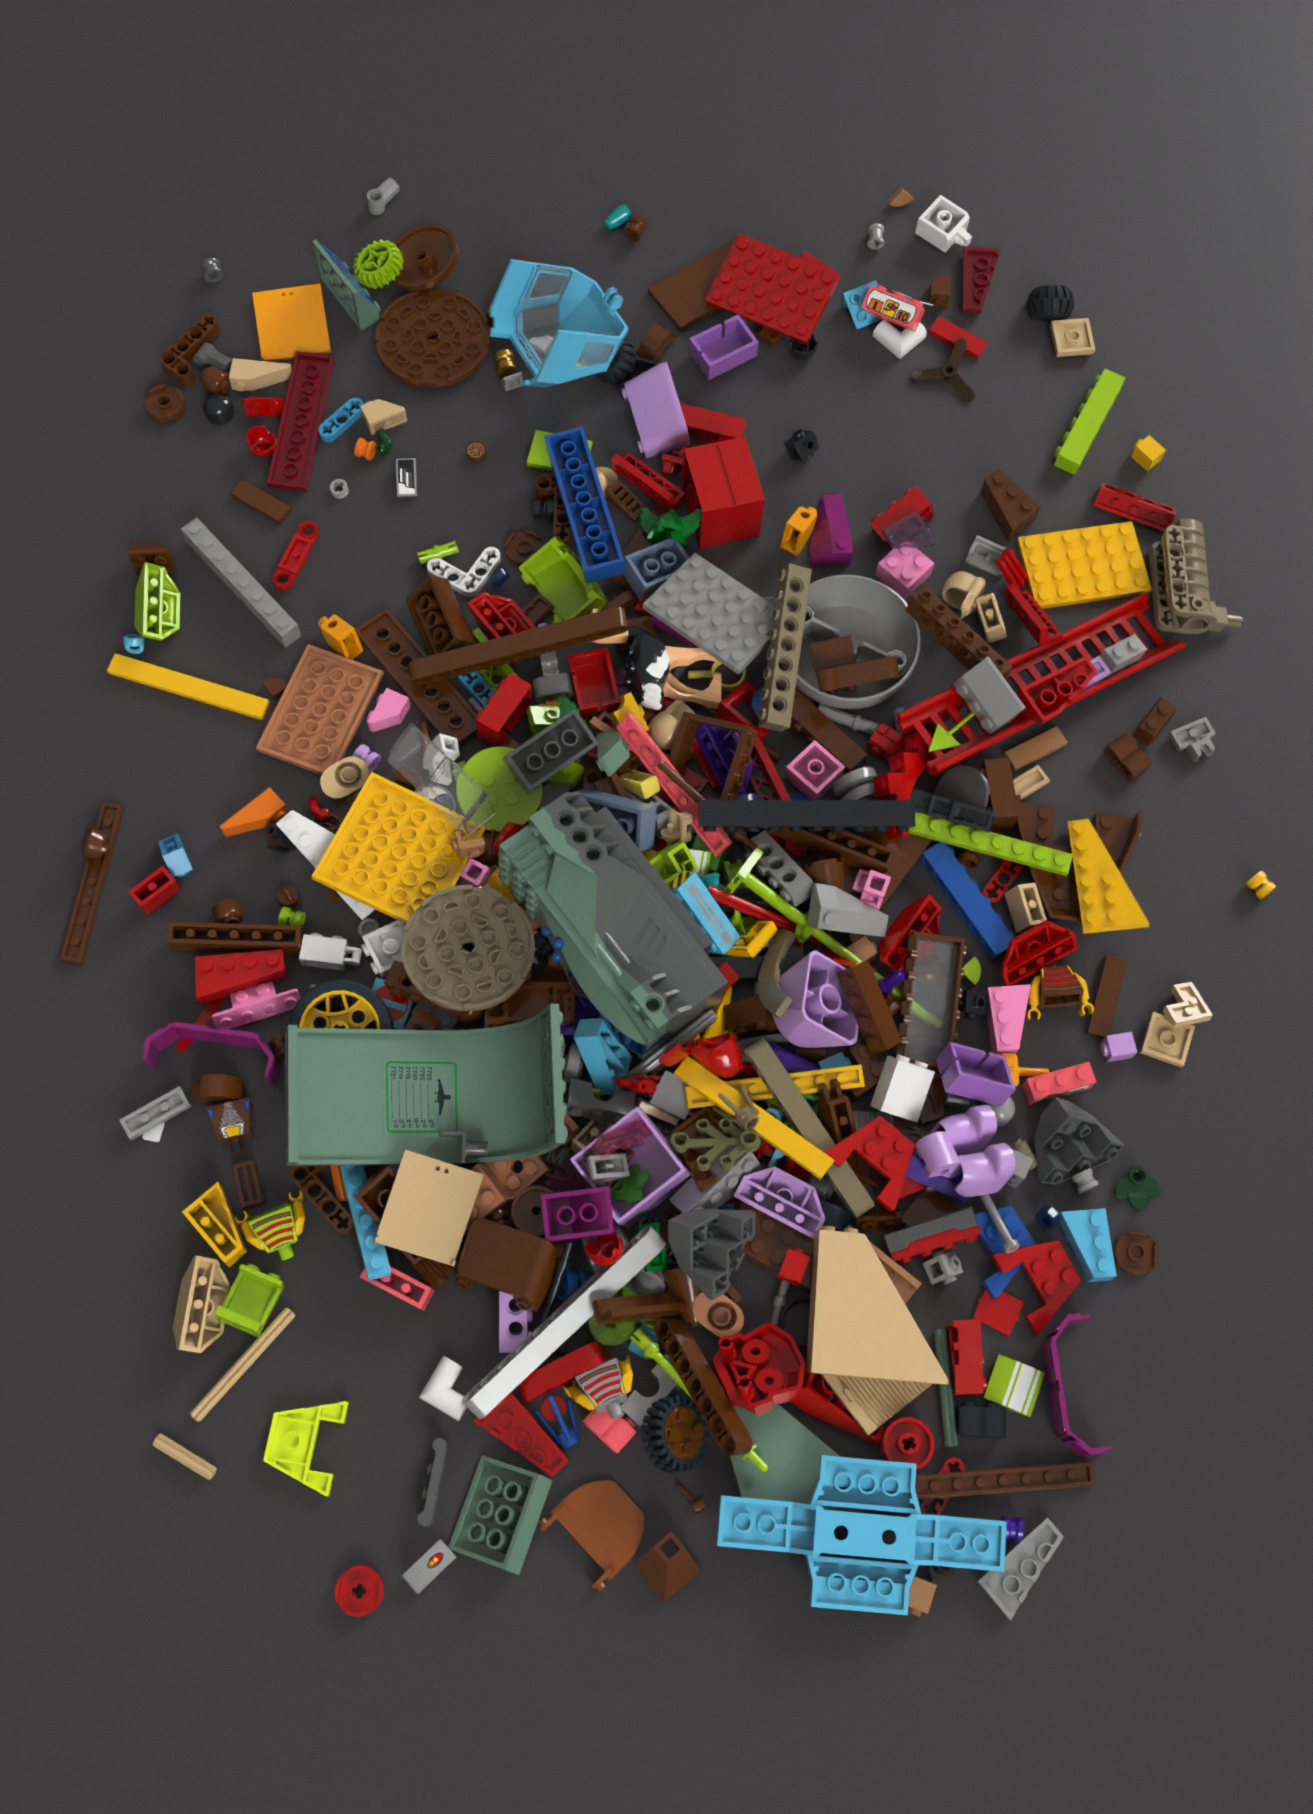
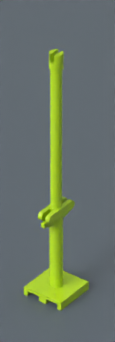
(802, 931)

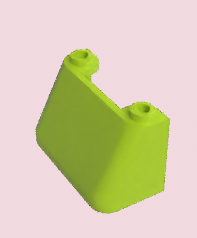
(560, 579)

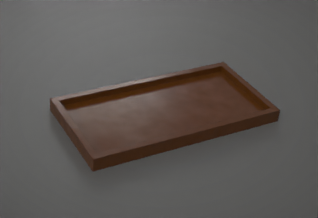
(684, 292)

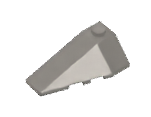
(842, 912)

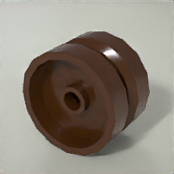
(524, 1206)

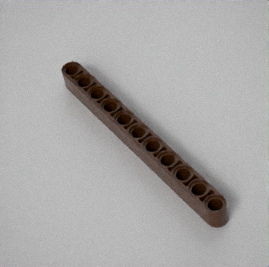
(518, 646)

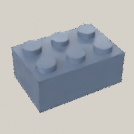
(653, 566)

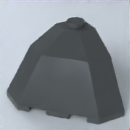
(710, 1245)

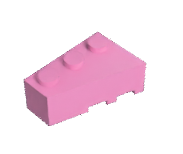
(1006, 1016)

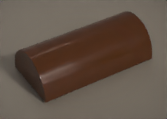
(374, 1195)

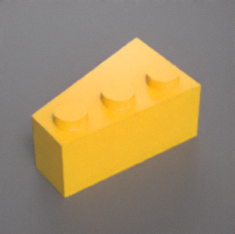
(216, 1223)

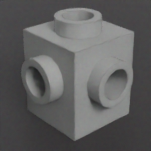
(943, 1267)

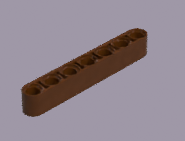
(703, 1386)

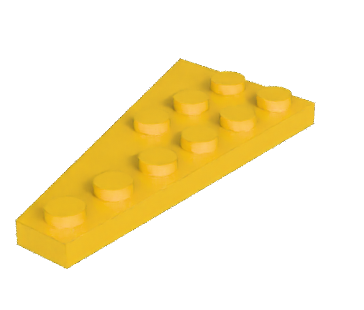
(1101, 889)

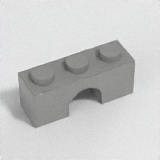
(637, 1405)

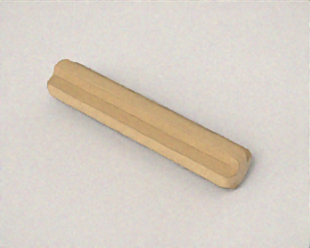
(184, 1456)

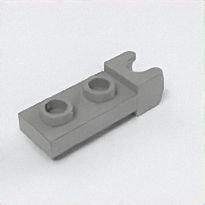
(549, 662)

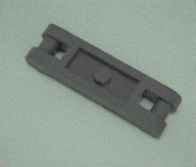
(435, 1472)

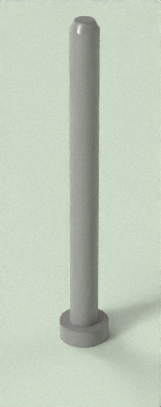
(1010, 1244)

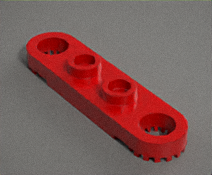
(295, 555)

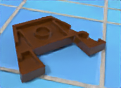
(702, 1178)

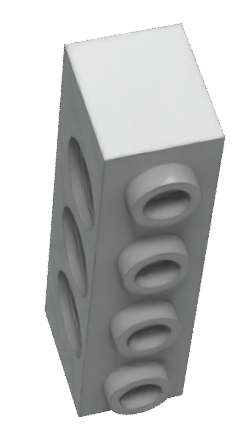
(781, 870)

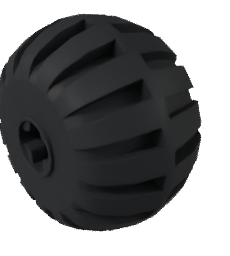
(1050, 302)
(620, 365)

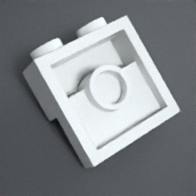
(384, 947)

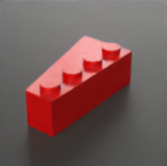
(228, 973)

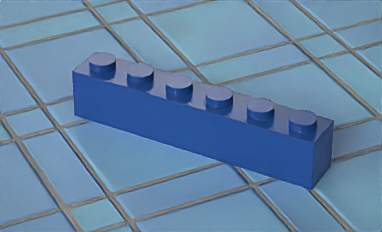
(967, 900)

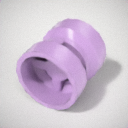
(372, 759)

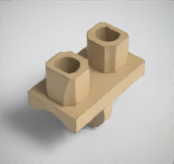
(677, 827)

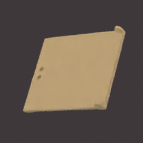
(428, 1207)
(873, 1399)

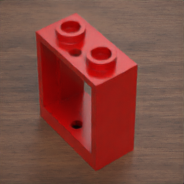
(727, 712)

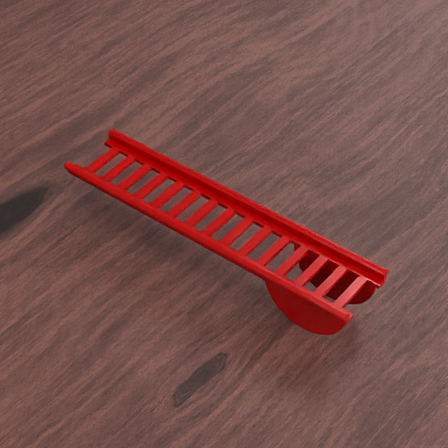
(945, 705)

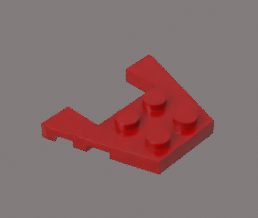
(884, 1150)
(1049, 1273)

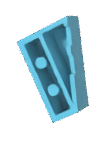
(602, 1054)
(1091, 1242)

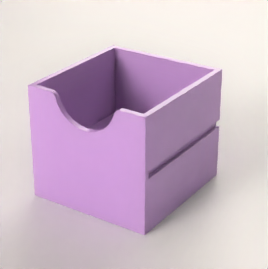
(655, 1157)

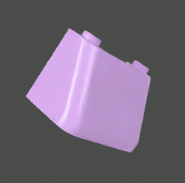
(656, 411)

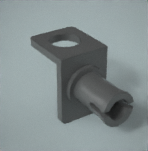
(467, 1147)

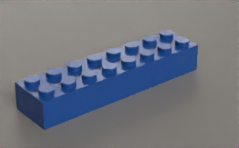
(584, 505)

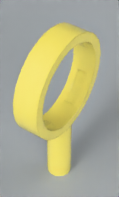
(700, 674)

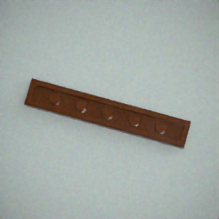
(639, 540)

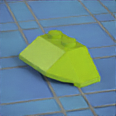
(156, 603)

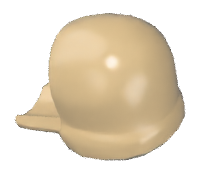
(962, 590)
(666, 724)

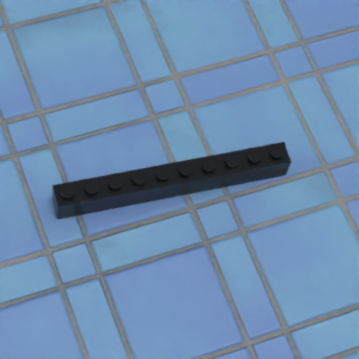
(806, 814)

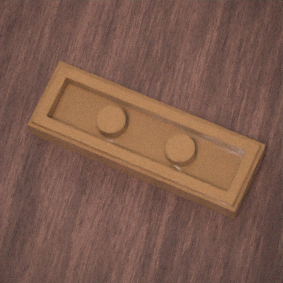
(1036, 748)

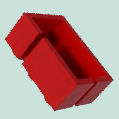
(593, 683)
(503, 710)

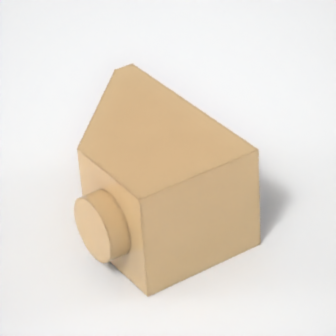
(382, 415)

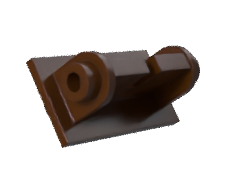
(885, 1221)

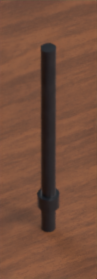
(562, 1265)

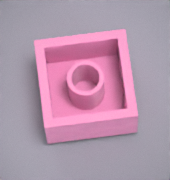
(904, 570)
(814, 771)

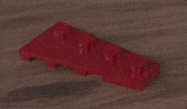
(977, 273)

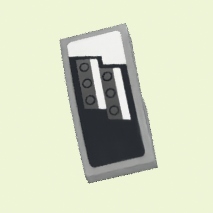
(406, 477)

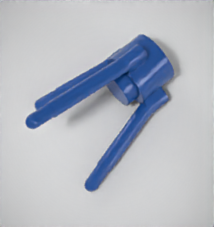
(567, 1435)

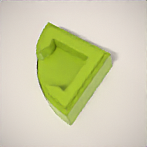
(972, 971)

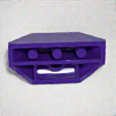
(719, 749)

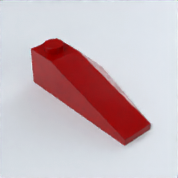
(1055, 691)

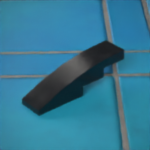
(952, 810)

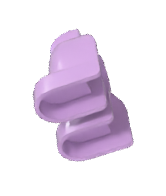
(968, 1133)

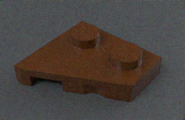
(934, 1101)

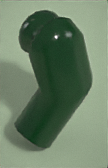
(385, 445)

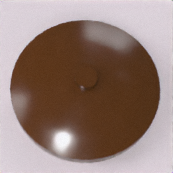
(427, 255)

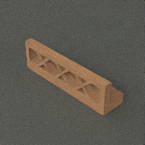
(902, 1280)

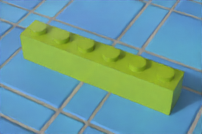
(1089, 421)

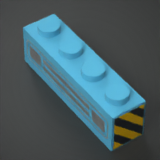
(705, 911)

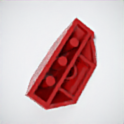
(498, 616)
(920, 917)
(1035, 950)

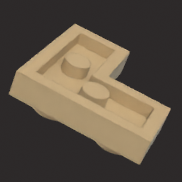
(1190, 1006)

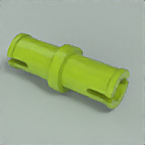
(438, 552)

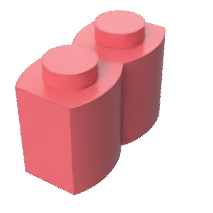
(612, 1433)

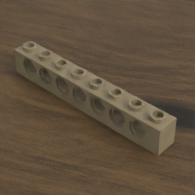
(799, 579)

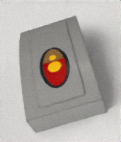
(428, 1566)

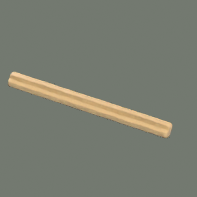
(242, 1364)

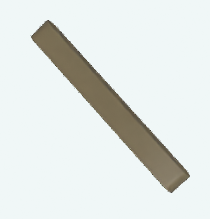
(806, 1124)

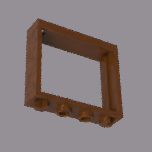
(741, 758)

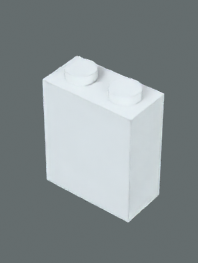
(902, 1087)

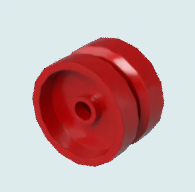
(912, 1431)

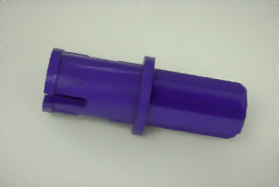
(891, 981)

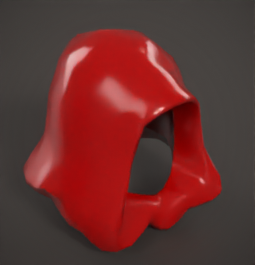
(721, 1056)

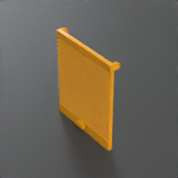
(291, 322)

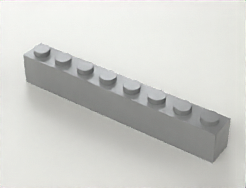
(241, 582)

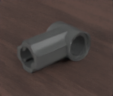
(209, 356)

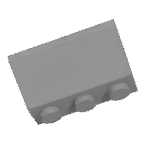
(989, 696)

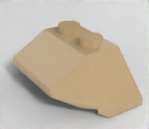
(199, 1296)

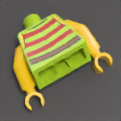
(275, 1227)

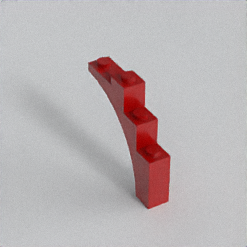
(904, 773)

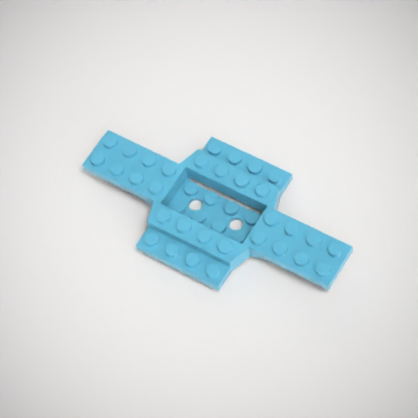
(852, 1581)

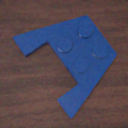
(994, 1244)

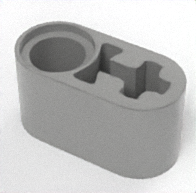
(552, 687)

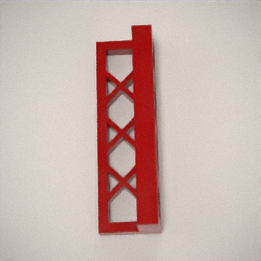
(647, 484)
(1134, 507)
(1035, 622)
(769, 772)

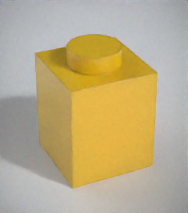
(1148, 452)

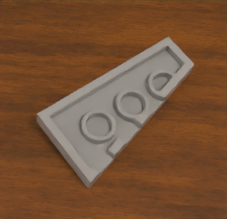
(1021, 1568)

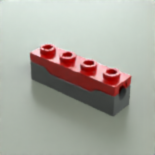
(932, 1234)

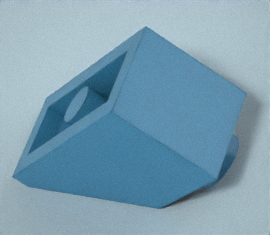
(175, 856)

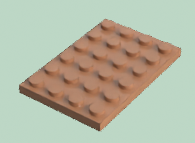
(319, 710)

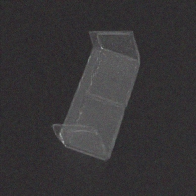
(440, 780)

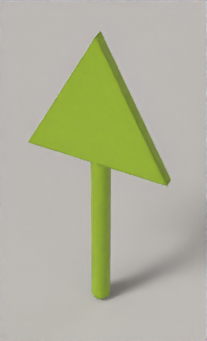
(943, 739)

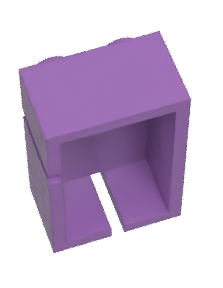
(722, 354)
(987, 1083)

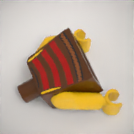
(1058, 987)

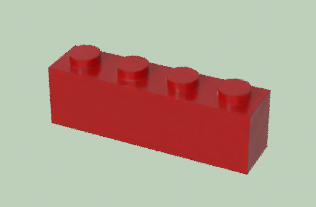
(712, 425)

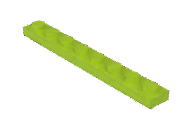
(992, 844)

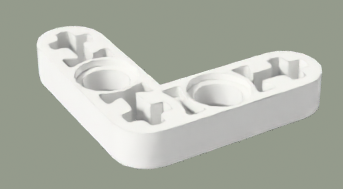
(467, 578)

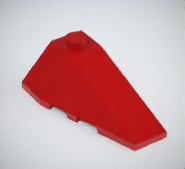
(823, 1404)

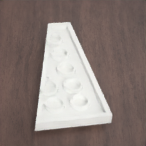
(313, 842)

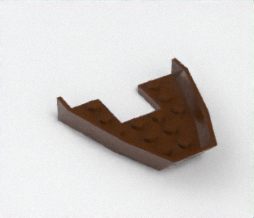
(1059, 891)

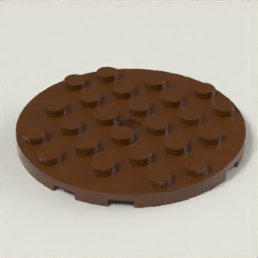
(413, 318)

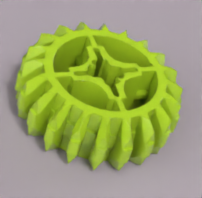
(378, 264)

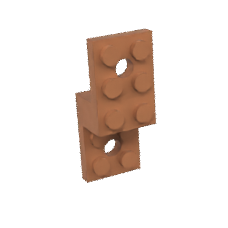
(502, 1184)

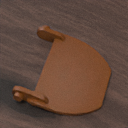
(602, 1523)

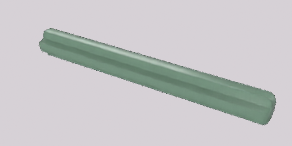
(946, 1391)

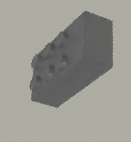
(550, 751)

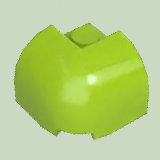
(672, 861)

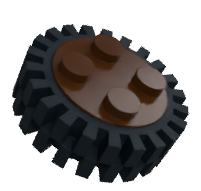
(675, 1434)

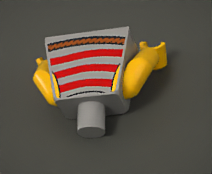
(603, 1387)

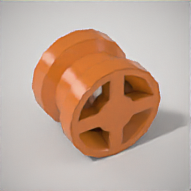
(365, 449)

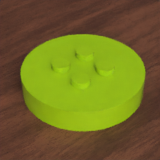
(501, 786)

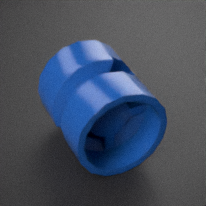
(572, 1282)

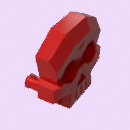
(745, 1374)

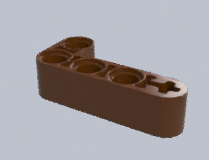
(180, 354)
(552, 492)
(857, 673)
(323, 1199)

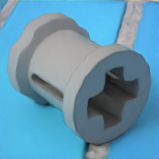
(875, 236)

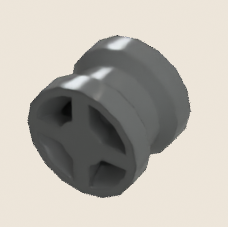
(212, 270)

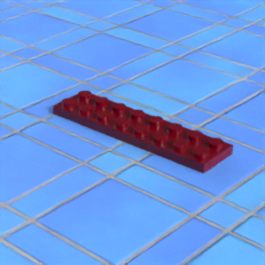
(301, 421)

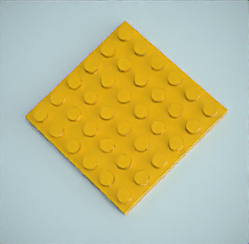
(392, 850)

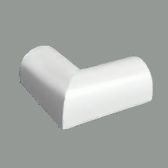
(898, 342)
(439, 1391)

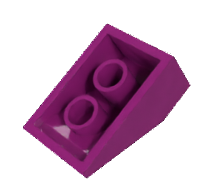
(577, 1214)

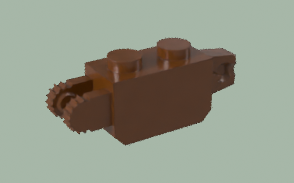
(835, 1112)

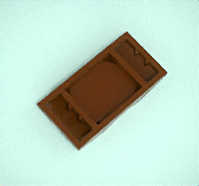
(531, 1000)

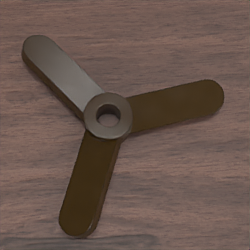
(951, 365)

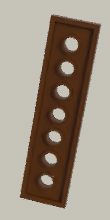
(410, 651)

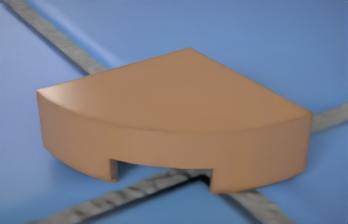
(900, 198)

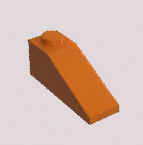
(256, 815)

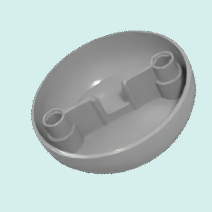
(877, 627)

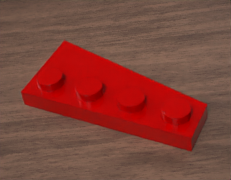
(522, 1432)

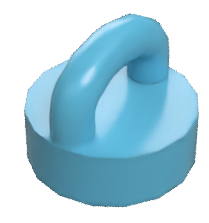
(134, 640)

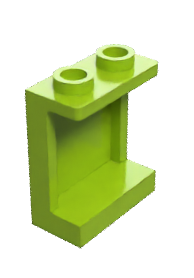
(250, 1300)

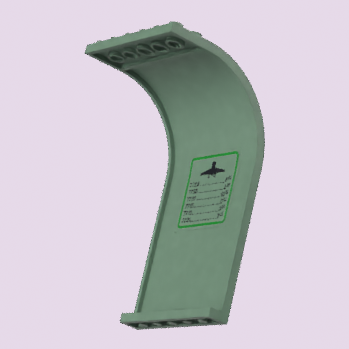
(388, 1090)

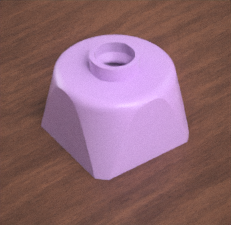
(819, 1005)

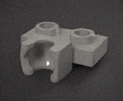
(1194, 737)

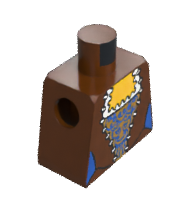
(233, 1123)

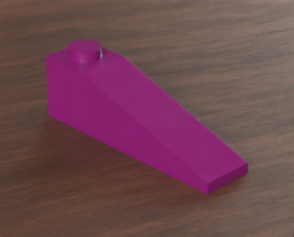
(831, 534)

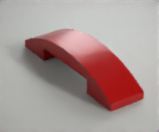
(676, 1053)

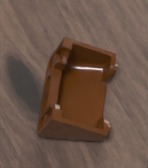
(507, 1262)

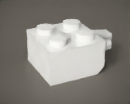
(944, 224)

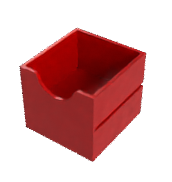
(727, 490)

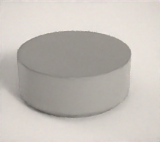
(367, 926)

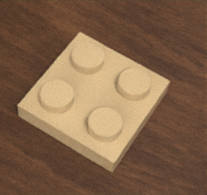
(1072, 337)
(1166, 1042)

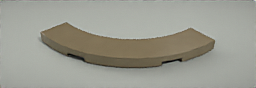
(769, 975)

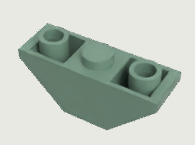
(611, 751)

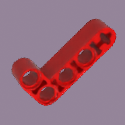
(562, 1371)

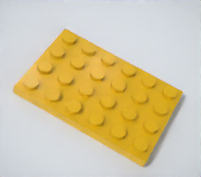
(1084, 565)

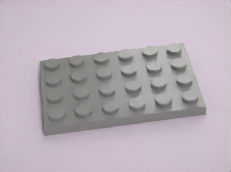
(714, 612)

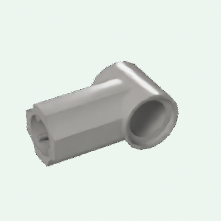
(381, 196)

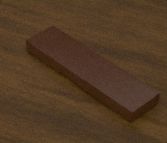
(1107, 996)

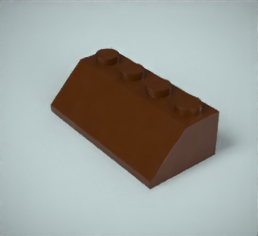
(439, 616)

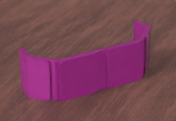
(165, 1036)
(1057, 1397)

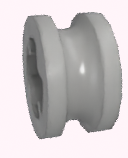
(339, 482)

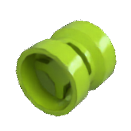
(292, 918)

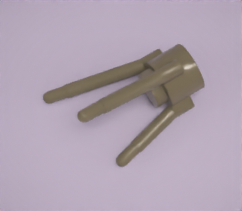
(745, 1117)

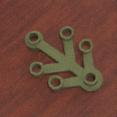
(717, 1142)

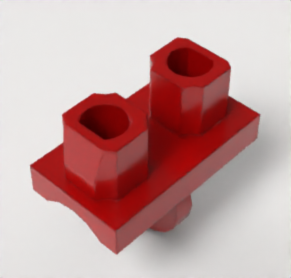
(670, 462)

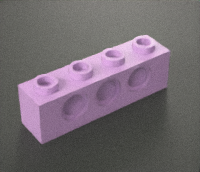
(507, 1338)

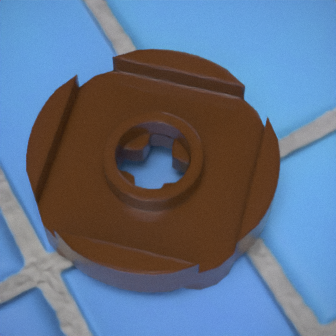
(168, 412)

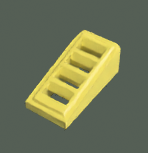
(640, 783)

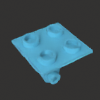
(853, 301)

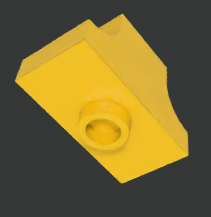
(629, 705)

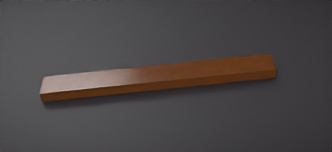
(91, 889)
(1004, 1480)

